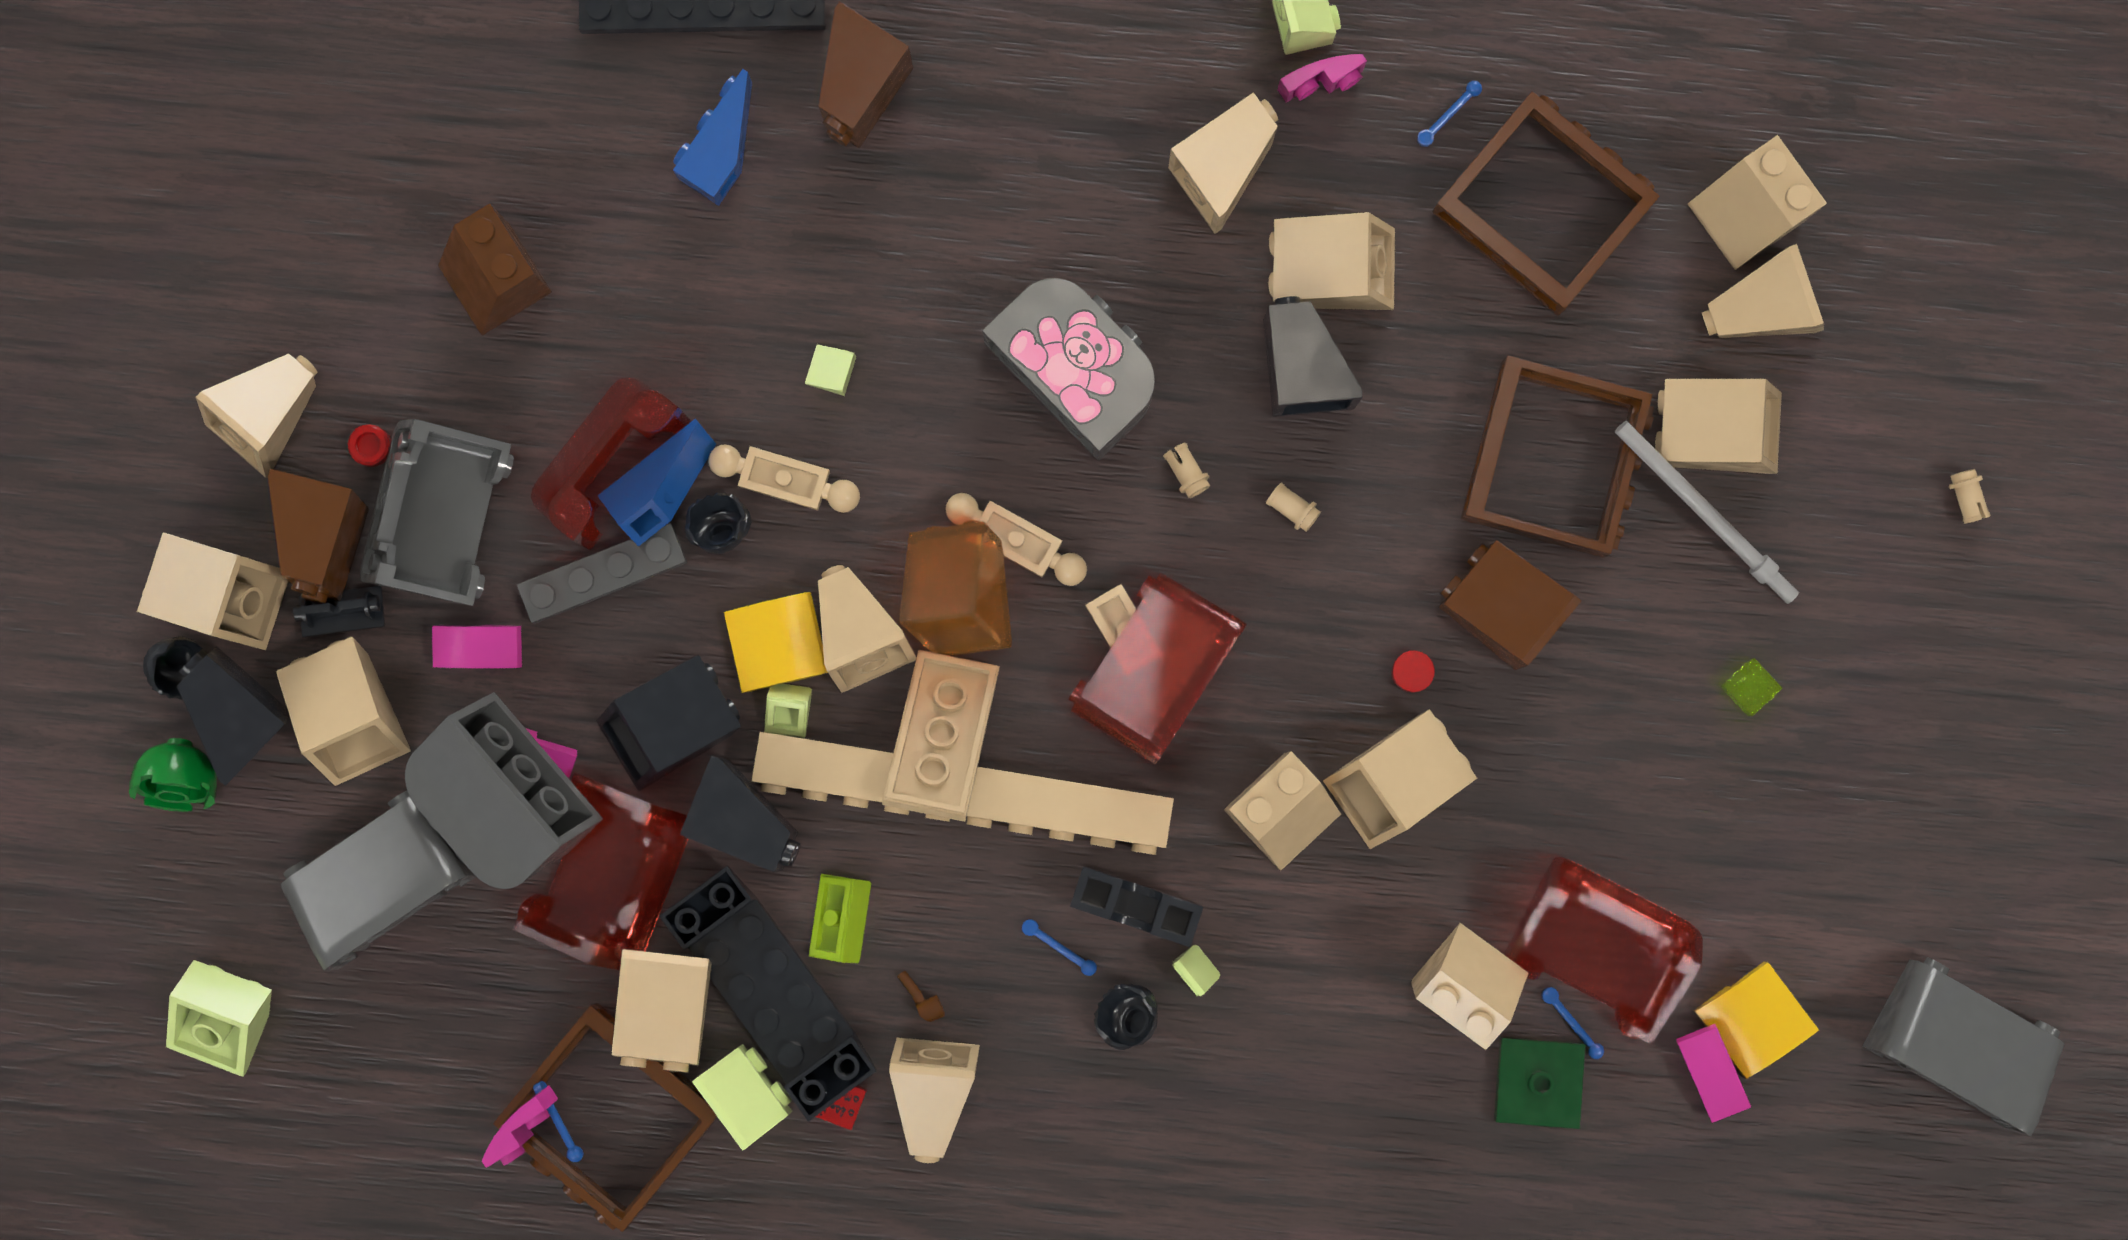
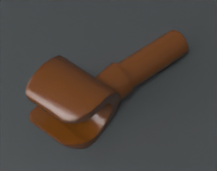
(930, 1008)

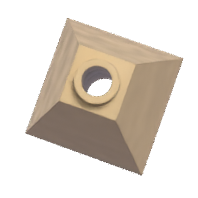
(1767, 302)
(259, 408)
(857, 631)
(930, 1091)

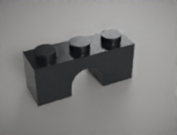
(1136, 906)

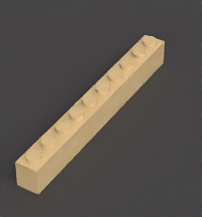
(996, 794)

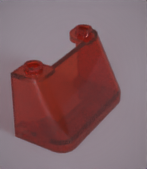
(562, 485)
(1157, 668)
(610, 881)
(1608, 946)

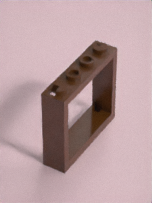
(1502, 251)
(1619, 493)
(577, 1183)

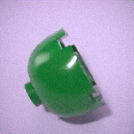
(174, 777)

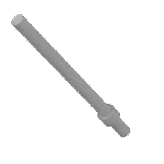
(1761, 567)

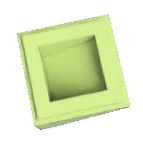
(831, 369)
(787, 710)
(1196, 970)

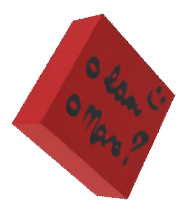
(845, 1109)

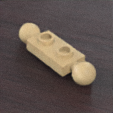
(784, 478)
(1020, 539)

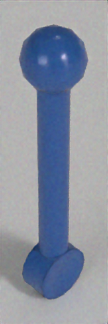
(1426, 136)
(1030, 928)
(1551, 996)
(574, 1152)

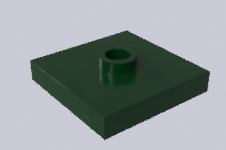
(1539, 1082)

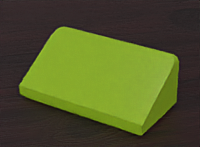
(840, 919)

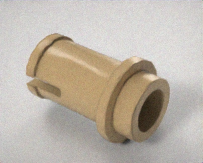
(1188, 472)
(1969, 495)
(1293, 507)

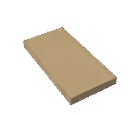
(941, 735)

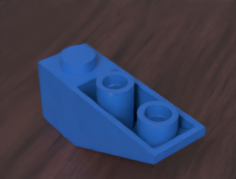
(717, 152)
(656, 486)

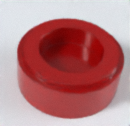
(369, 445)
(1413, 671)

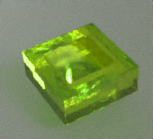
(1751, 687)

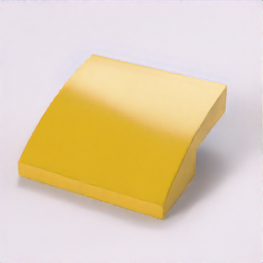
(776, 642)
(1757, 1020)

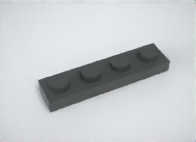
(601, 574)

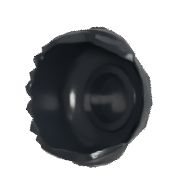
(717, 523)
(165, 661)
(1126, 1016)

